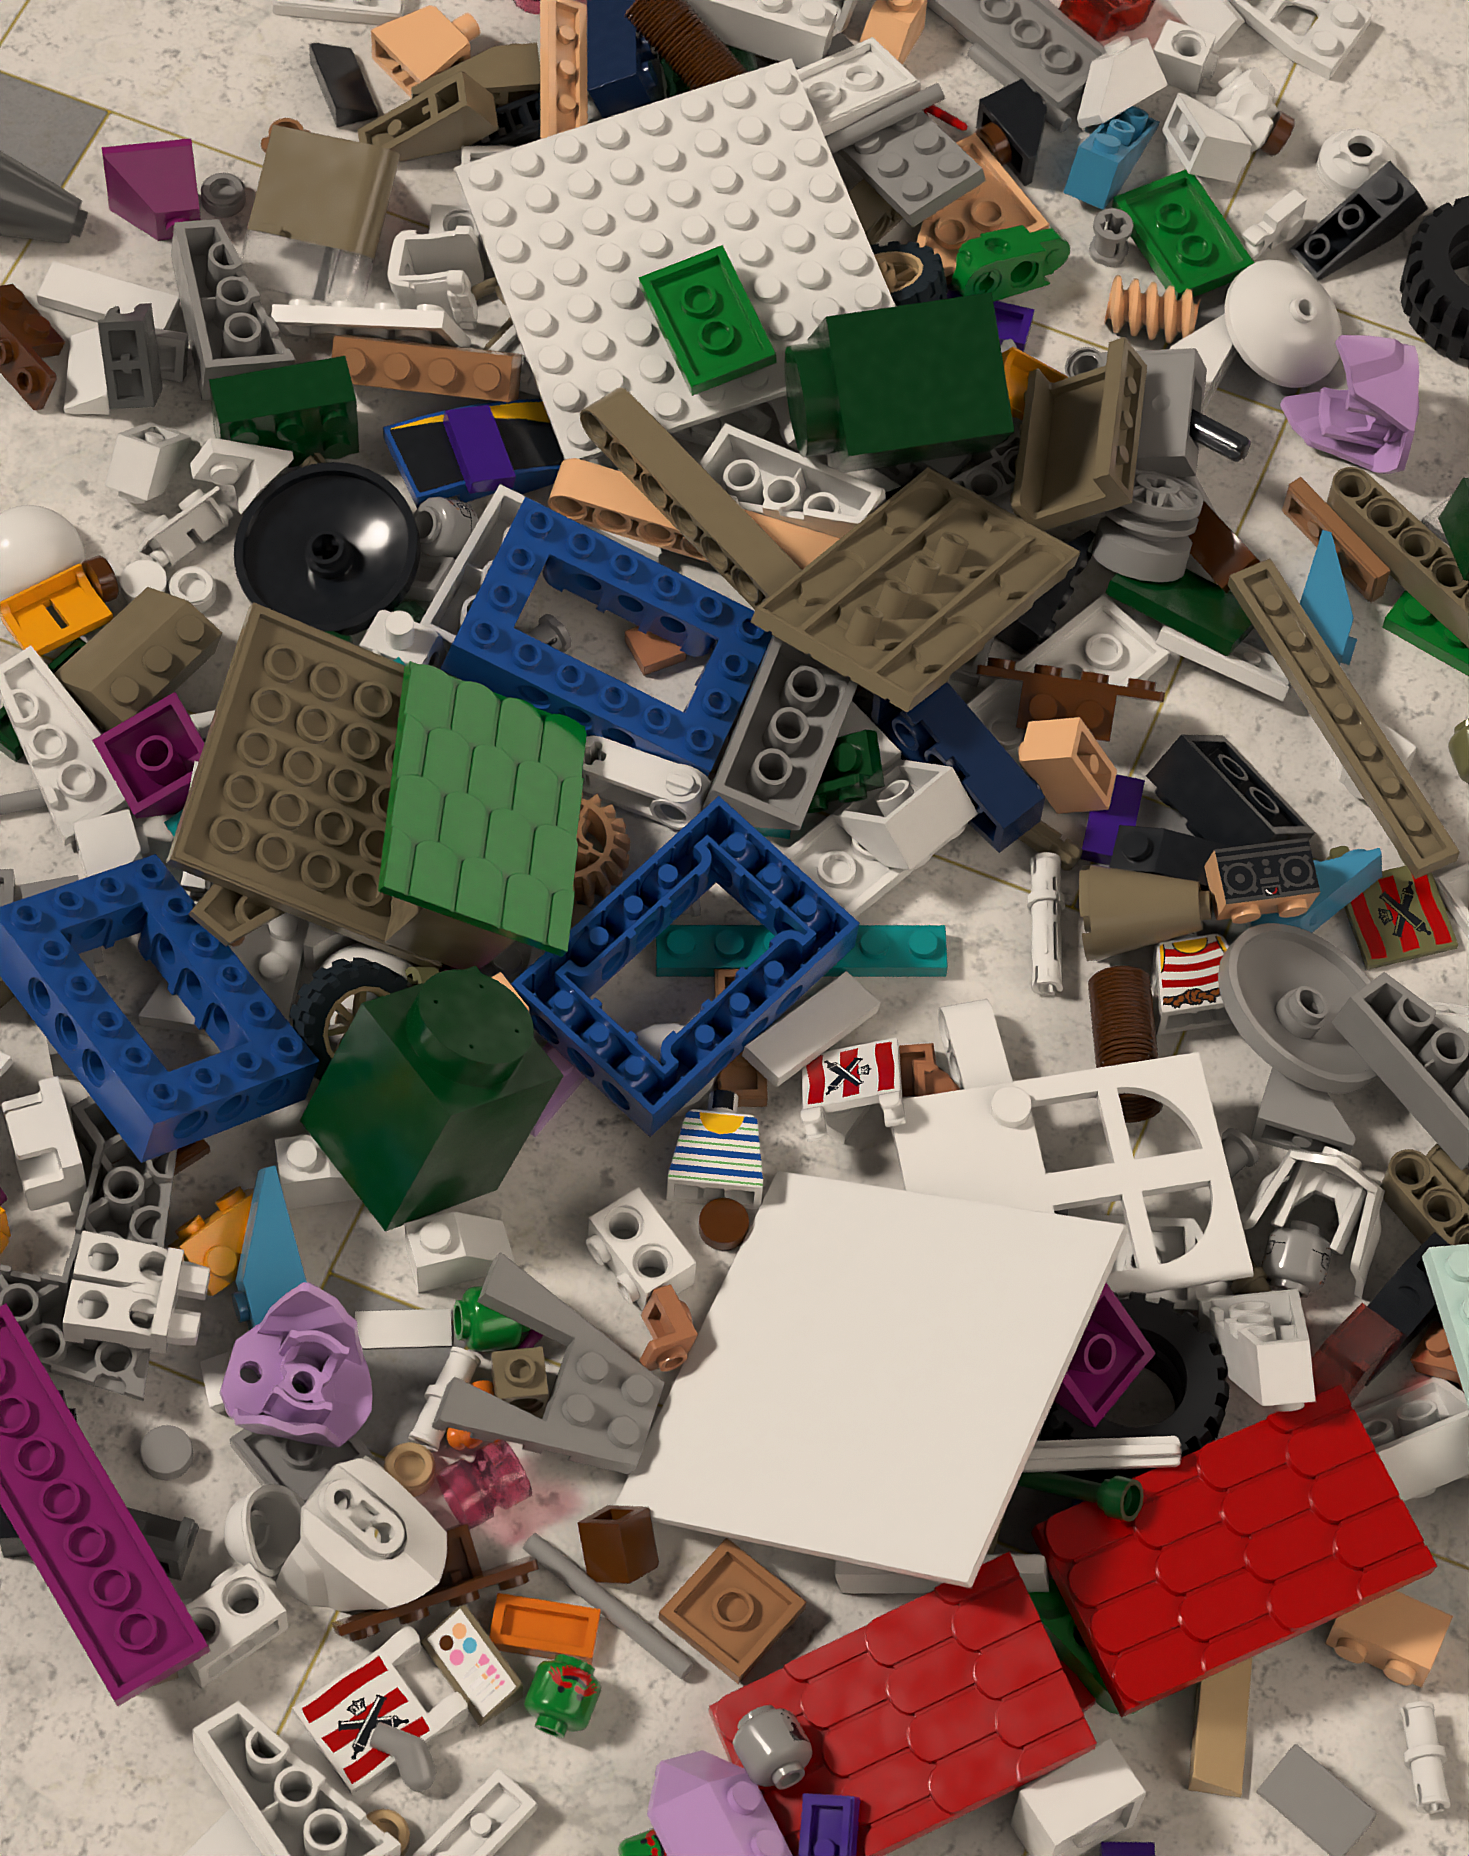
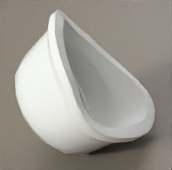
(264, 1527)

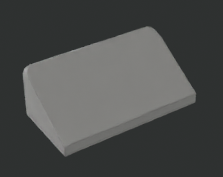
(1317, 1802)

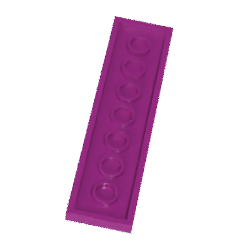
(84, 1533)

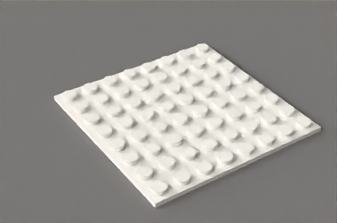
(649, 187)
(874, 1375)

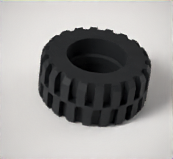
(1431, 288)
(1186, 1366)

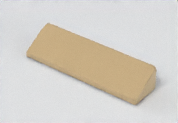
(1220, 1731)

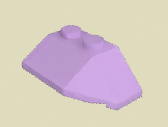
(711, 1810)

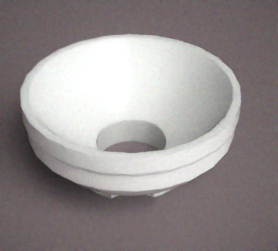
(1346, 172)

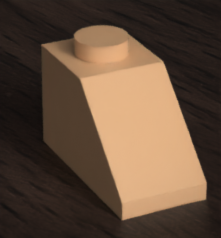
(896, 25)

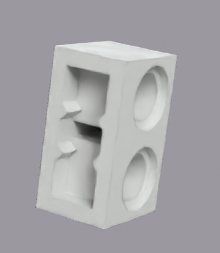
(650, 1247)
(234, 1633)

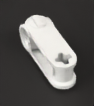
(643, 782)

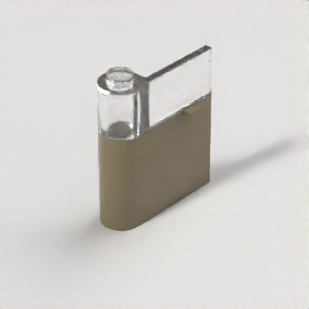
(318, 216)

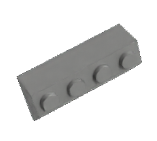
(782, 738)

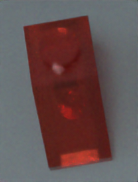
(1354, 1352)

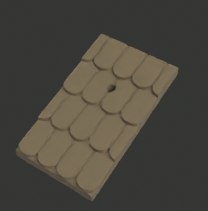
(916, 589)

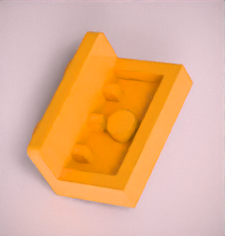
(218, 1238)

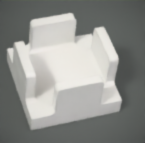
(45, 1147)

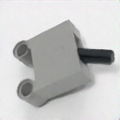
(1171, 411)

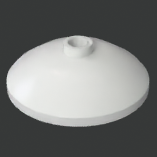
(1283, 323)

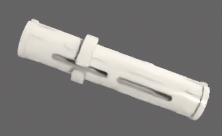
(1046, 907)

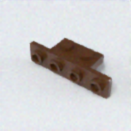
(23, 343)
(1051, 696)
(458, 1585)

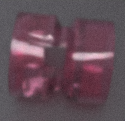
(486, 1482)

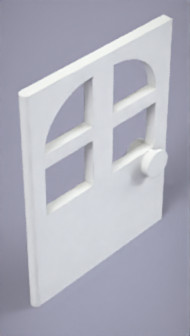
(987, 1150)

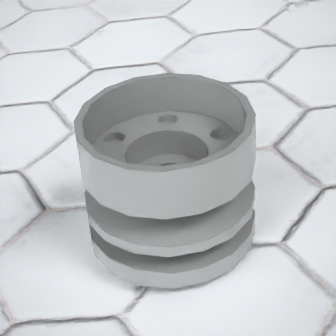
(1150, 534)

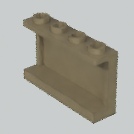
(1080, 441)

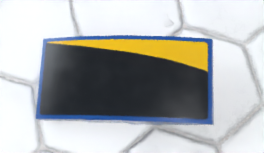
(430, 466)

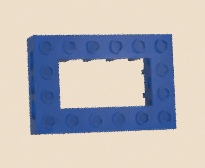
(627, 585)
(711, 849)
(153, 1110)

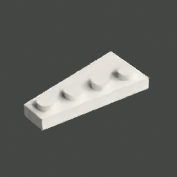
(385, 320)
(57, 744)

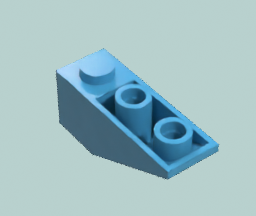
(1109, 157)
(1339, 884)

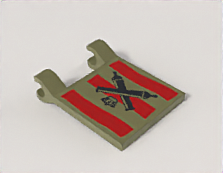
(1398, 917)

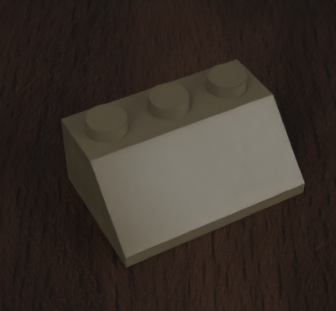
(138, 657)

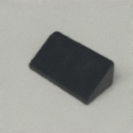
(342, 84)

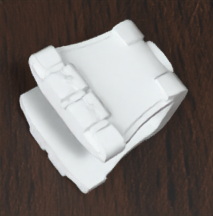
(438, 271)

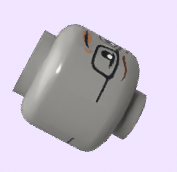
(444, 526)
(1297, 1258)

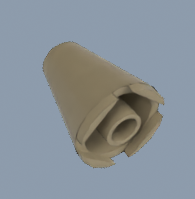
(1136, 909)

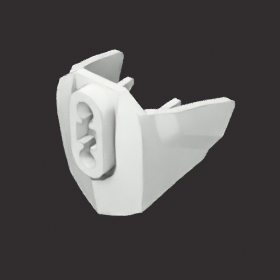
(1337, 1179)
(340, 1558)

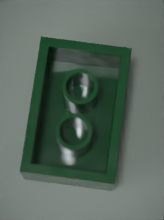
(290, 409)

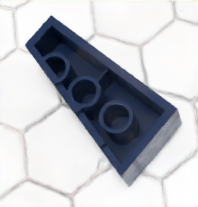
(620, 63)
(950, 734)

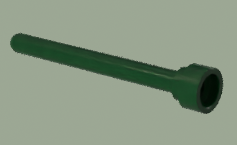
(1118, 1497)

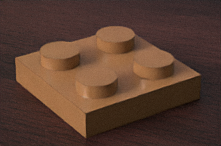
(732, 1610)

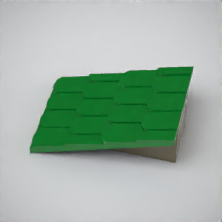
(480, 822)

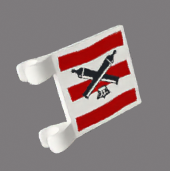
(850, 1080)
(371, 1692)

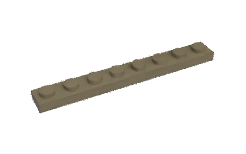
(1343, 719)

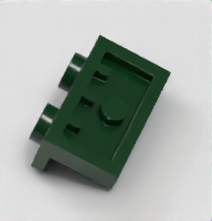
(850, 771)

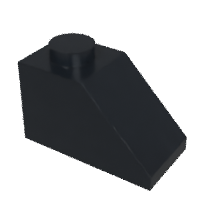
(1022, 119)

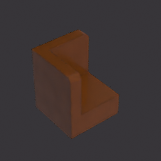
(618, 1544)

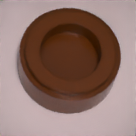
(1280, 133)
(996, 142)
(101, 577)
(723, 1224)

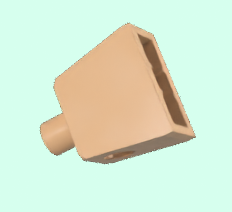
(422, 45)

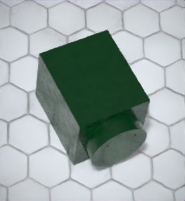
(900, 385)
(431, 1095)

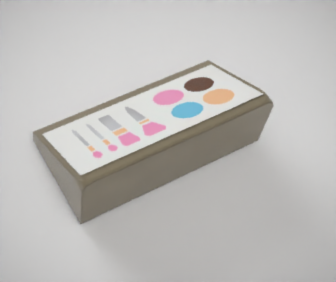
(473, 1665)

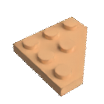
(985, 209)

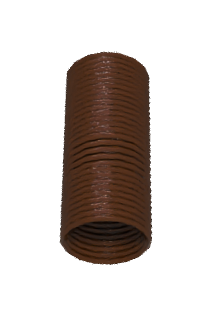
(696, 53)
(1124, 1028)

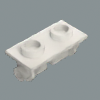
(198, 515)

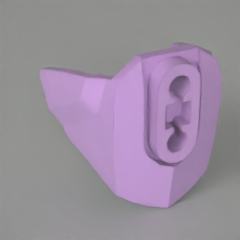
(1375, 416)
(303, 1342)

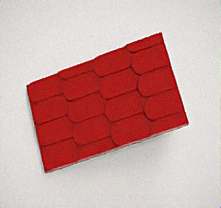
(1234, 1551)
(923, 1711)

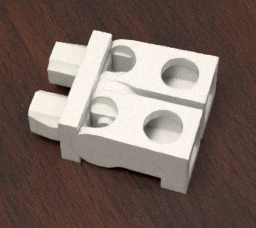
(130, 1294)

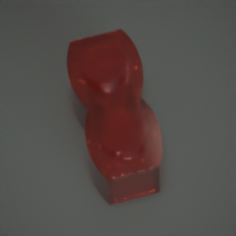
(1106, 17)

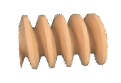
(1151, 310)

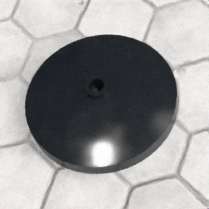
(328, 547)

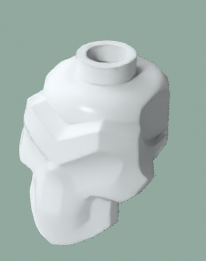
(1248, 102)

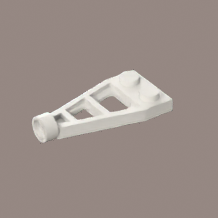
(1326, 42)

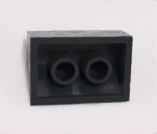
(1223, 794)

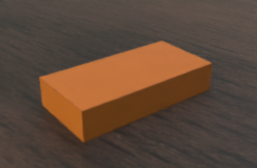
(544, 1628)

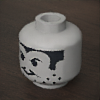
(772, 1747)

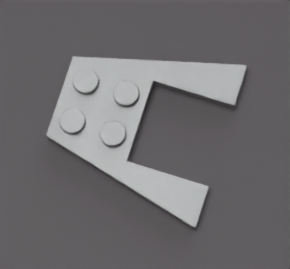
(599, 1398)

